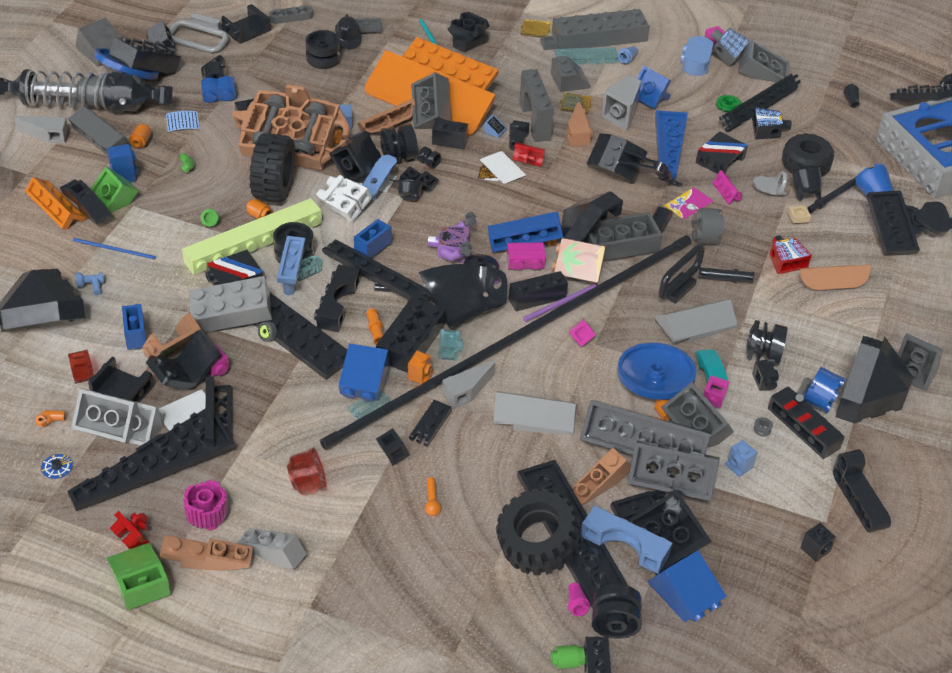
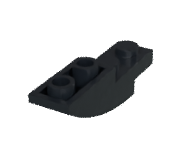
(86, 201)

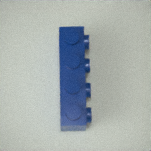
(525, 230)

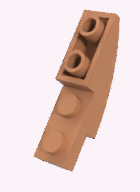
(213, 555)

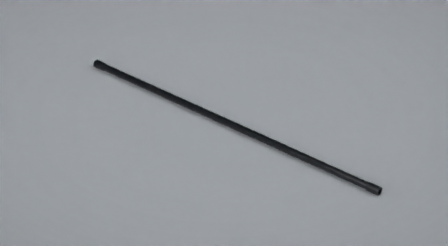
(337, 436)

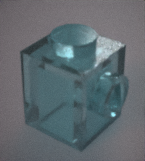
(449, 344)

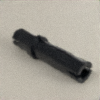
(727, 275)

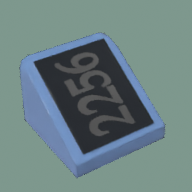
(494, 127)

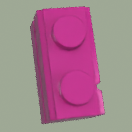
(525, 256)

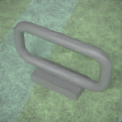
(204, 24)

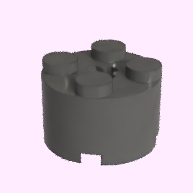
(708, 226)

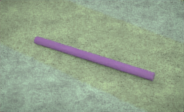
(556, 304)

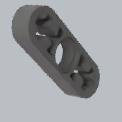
(283, 15)

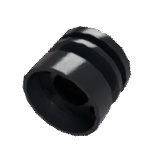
(400, 142)
(766, 342)

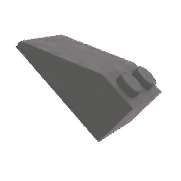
(762, 63)
(920, 359)

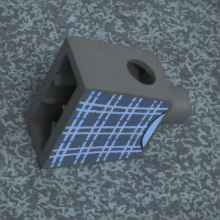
(729, 44)

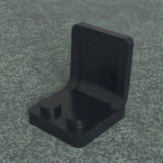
(189, 366)

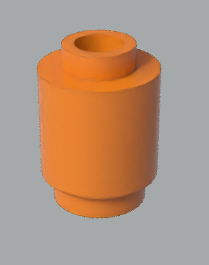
(140, 136)
(258, 208)

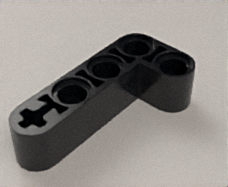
(858, 491)

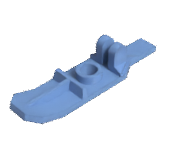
(379, 173)

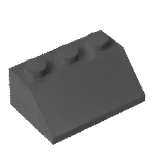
(431, 100)
(694, 410)

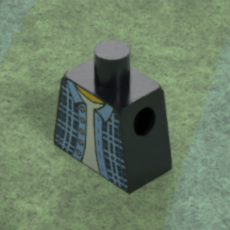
(768, 123)

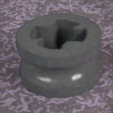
(762, 431)

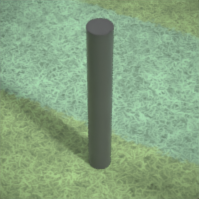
(803, 389)

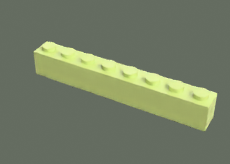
(249, 236)

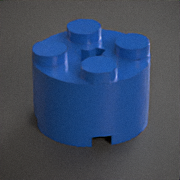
(824, 389)

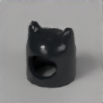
(807, 182)

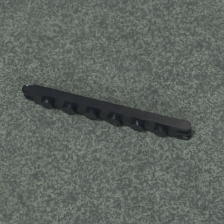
(761, 100)
(376, 271)

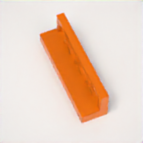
(53, 202)

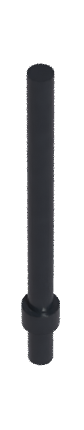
(822, 201)

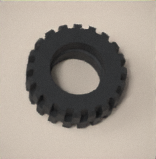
(272, 167)
(542, 555)

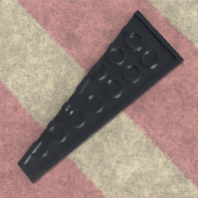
(153, 460)

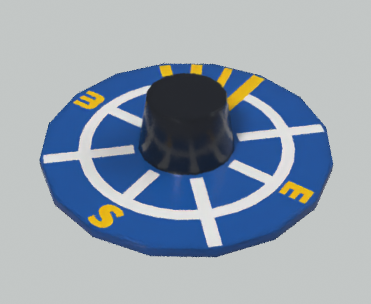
(56, 466)

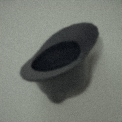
(349, 32)
(409, 189)

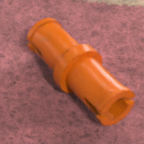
(375, 325)

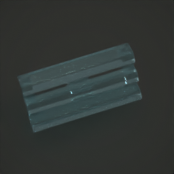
(370, 406)

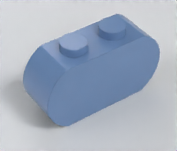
(697, 55)

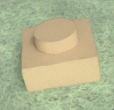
(799, 214)

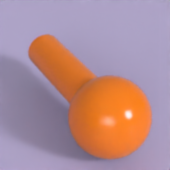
(432, 507)

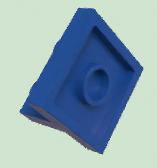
(652, 87)

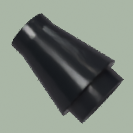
(851, 93)

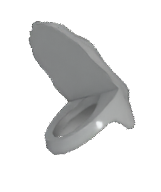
(772, 185)

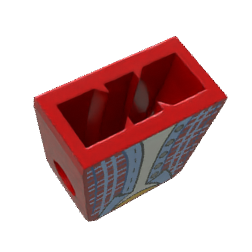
(789, 255)

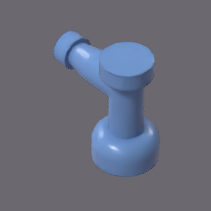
(96, 280)

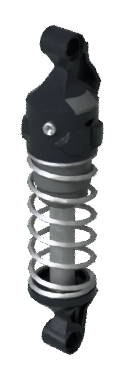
(112, 90)

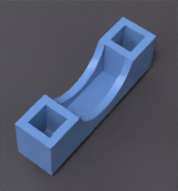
(603, 527)

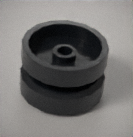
(323, 49)
(293, 229)
(616, 611)

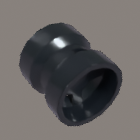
(430, 157)

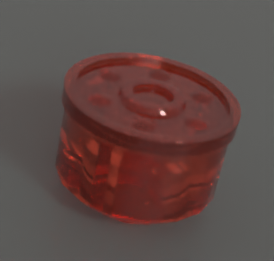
(306, 472)

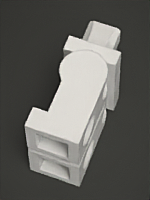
(344, 197)

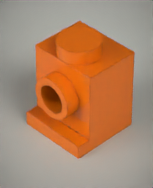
(420, 367)

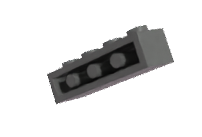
(96, 130)

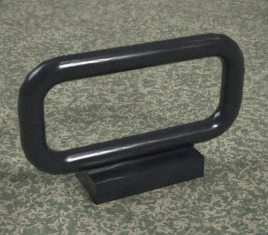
(684, 281)

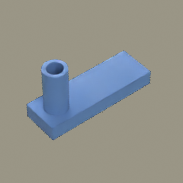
(291, 263)

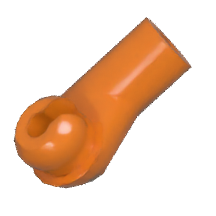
(659, 403)
(49, 416)

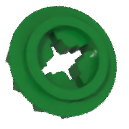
(727, 102)

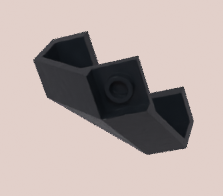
(583, 216)
(38, 299)
(875, 383)

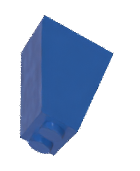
(364, 372)
(689, 587)

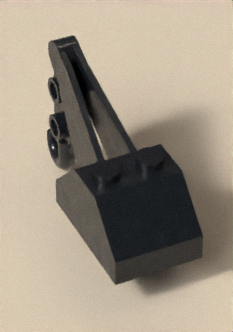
(625, 160)

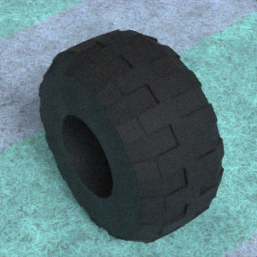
(808, 151)

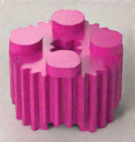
(205, 505)

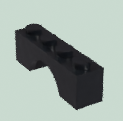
(331, 313)

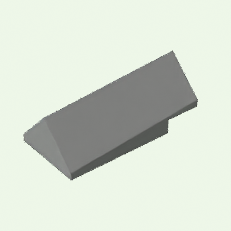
(698, 321)
(534, 413)
(116, 417)

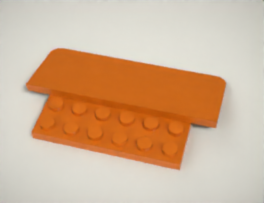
(467, 80)

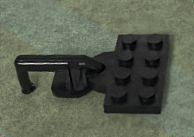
(925, 91)
(901, 224)

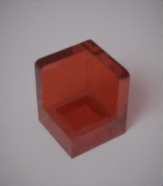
(81, 366)

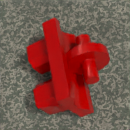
(528, 154)
(123, 525)

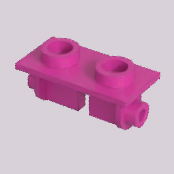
(726, 188)

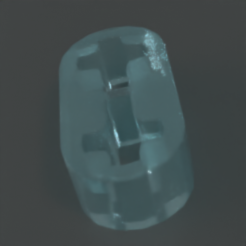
(309, 267)

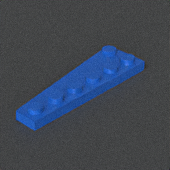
(669, 136)

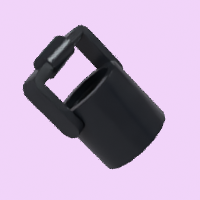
(214, 68)

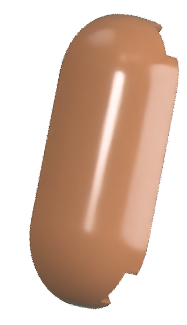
(388, 118)
(835, 276)

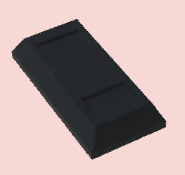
(662, 217)

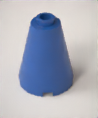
(874, 179)

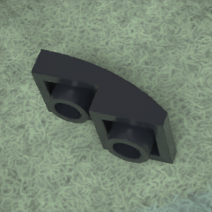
(412, 174)

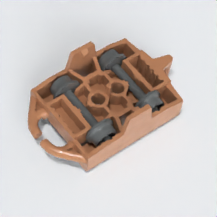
(292, 110)

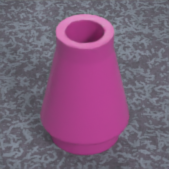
(577, 600)

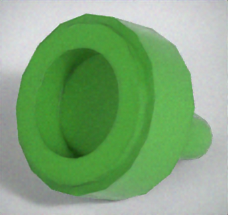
(209, 217)

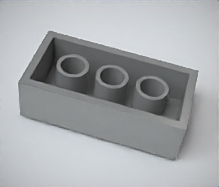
(231, 304)

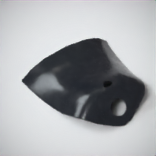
(461, 290)

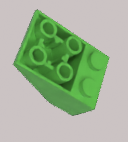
(139, 576)

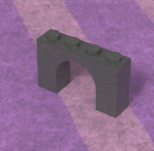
(535, 99)

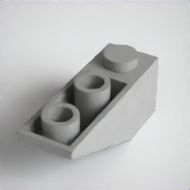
(43, 128)
(466, 385)
(275, 547)

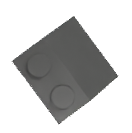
(568, 74)

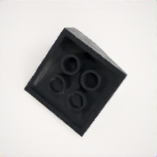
(676, 523)

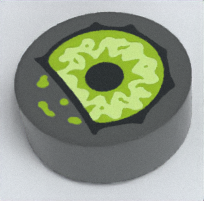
(267, 331)

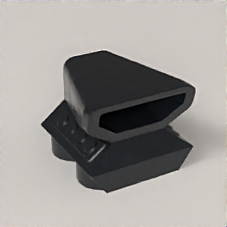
(468, 31)

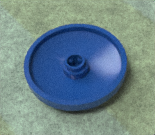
(101, 55)
(656, 370)

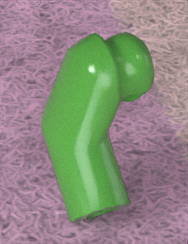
(188, 163)

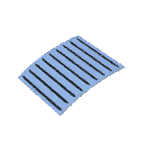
(182, 120)

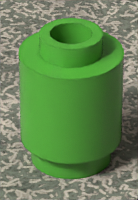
(567, 656)

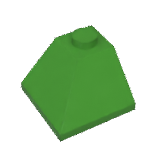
(113, 190)

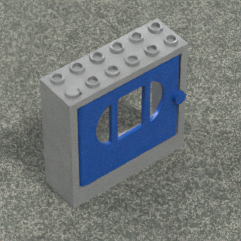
(902, 139)

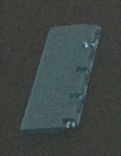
(593, 55)

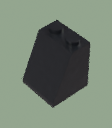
(356, 156)

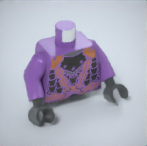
(454, 241)

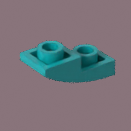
(711, 363)

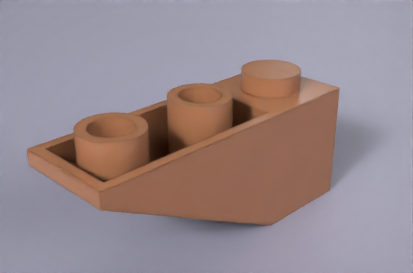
(578, 128)
(602, 476)

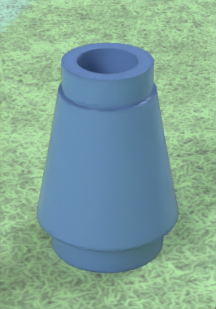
(627, 54)

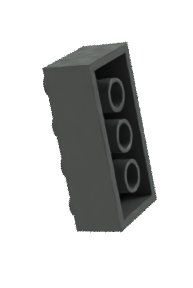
(626, 236)

